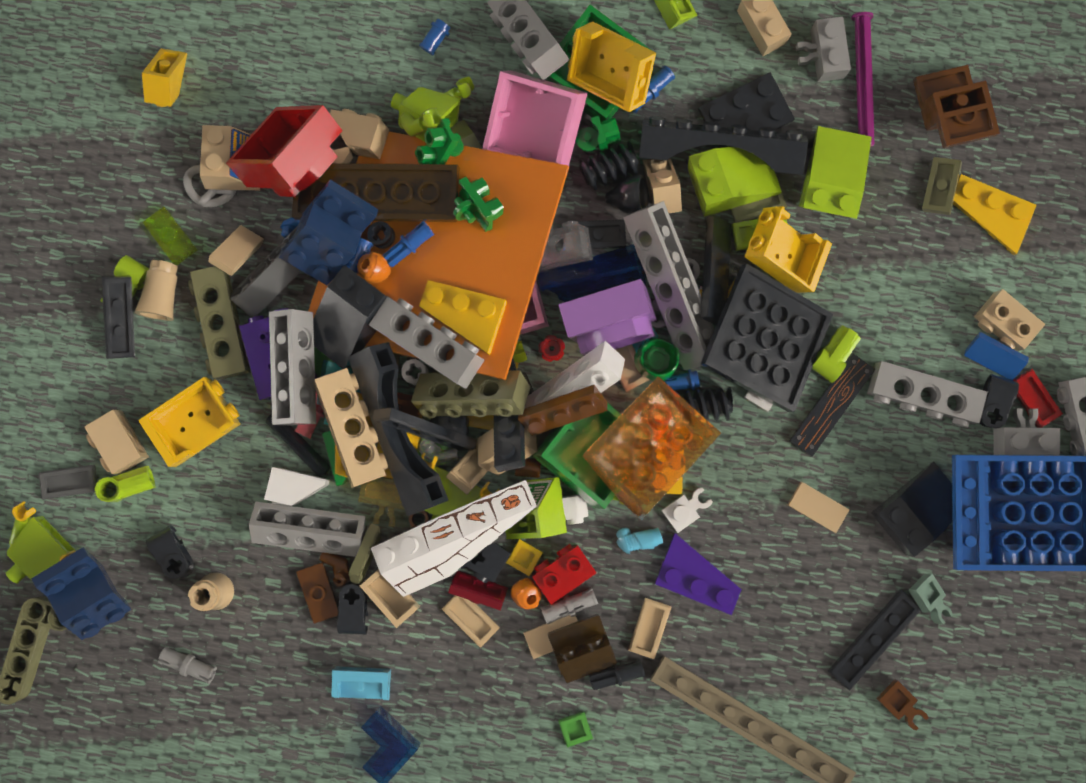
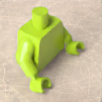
(427, 107)

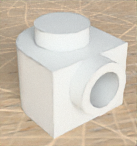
(574, 509)

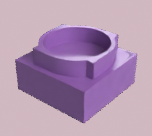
(612, 315)

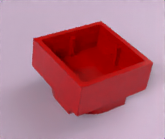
(287, 150)

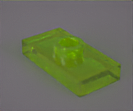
(170, 236)

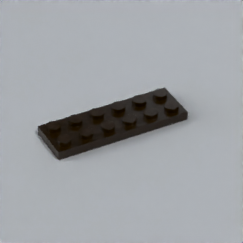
(396, 190)

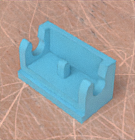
(361, 682)

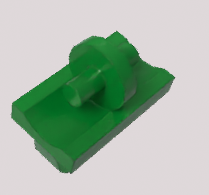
(601, 135)
(440, 144)
(472, 207)

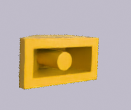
(163, 77)

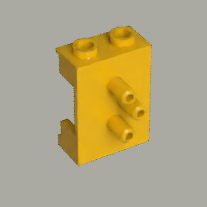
(610, 66)
(785, 253)
(190, 421)

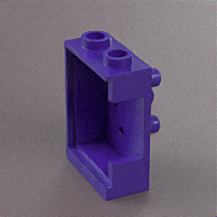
(257, 345)

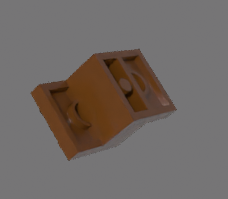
(956, 106)

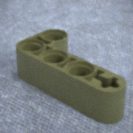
(23, 647)

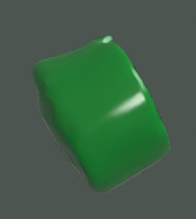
(656, 359)

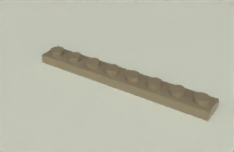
(750, 723)

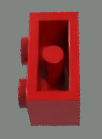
(563, 573)

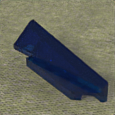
(595, 275)

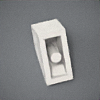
(292, 487)

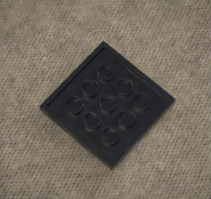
(767, 338)

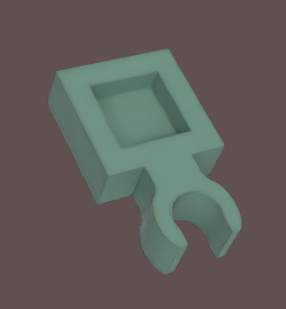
(929, 598)

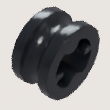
(374, 238)

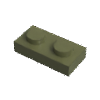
(942, 185)

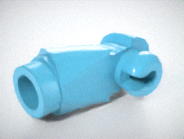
(638, 540)

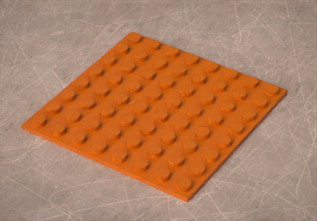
(467, 257)

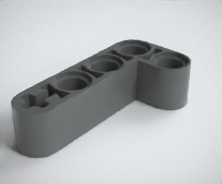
(265, 281)

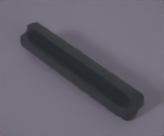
(300, 447)

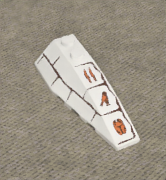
(450, 540)

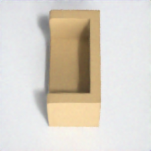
(388, 599)

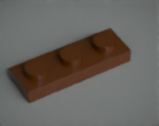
(563, 410)

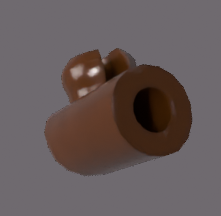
(340, 567)

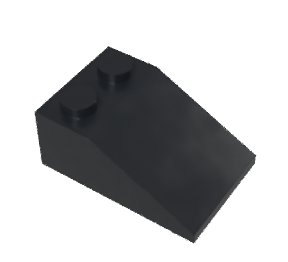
(345, 315)
(918, 511)

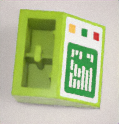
(548, 516)

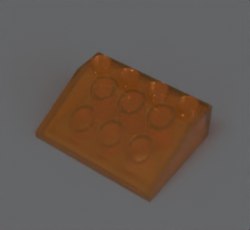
(650, 447)

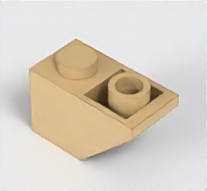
(362, 133)
(663, 184)

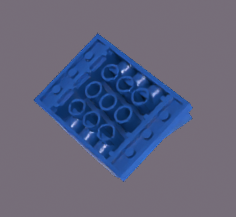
(1019, 512)

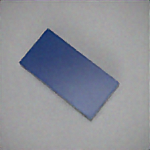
(996, 356)

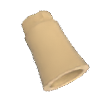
(158, 291)
(220, 592)

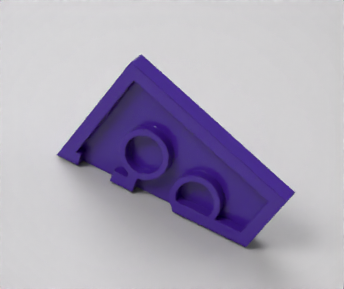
(696, 578)

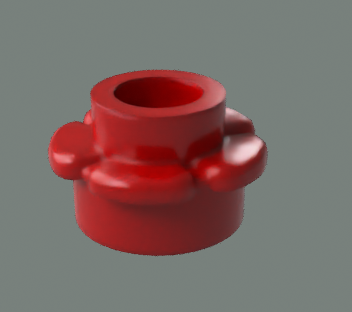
(549, 341)

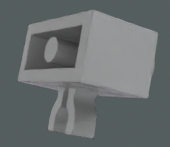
(828, 49)
(1026, 438)

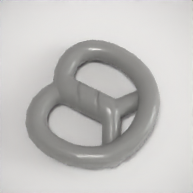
(205, 200)

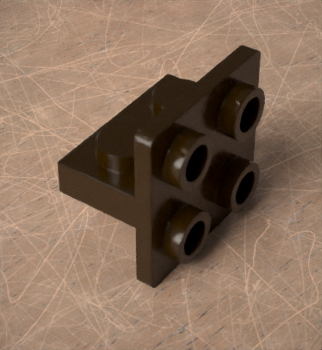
(582, 648)

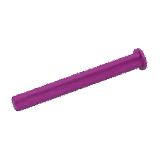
(864, 74)

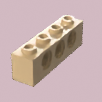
(345, 383)

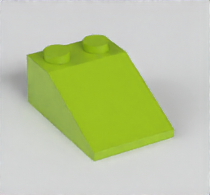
(836, 172)
(730, 179)

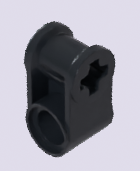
(999, 400)
(169, 549)
(352, 613)

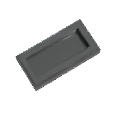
(68, 482)

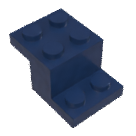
(328, 232)
(81, 594)

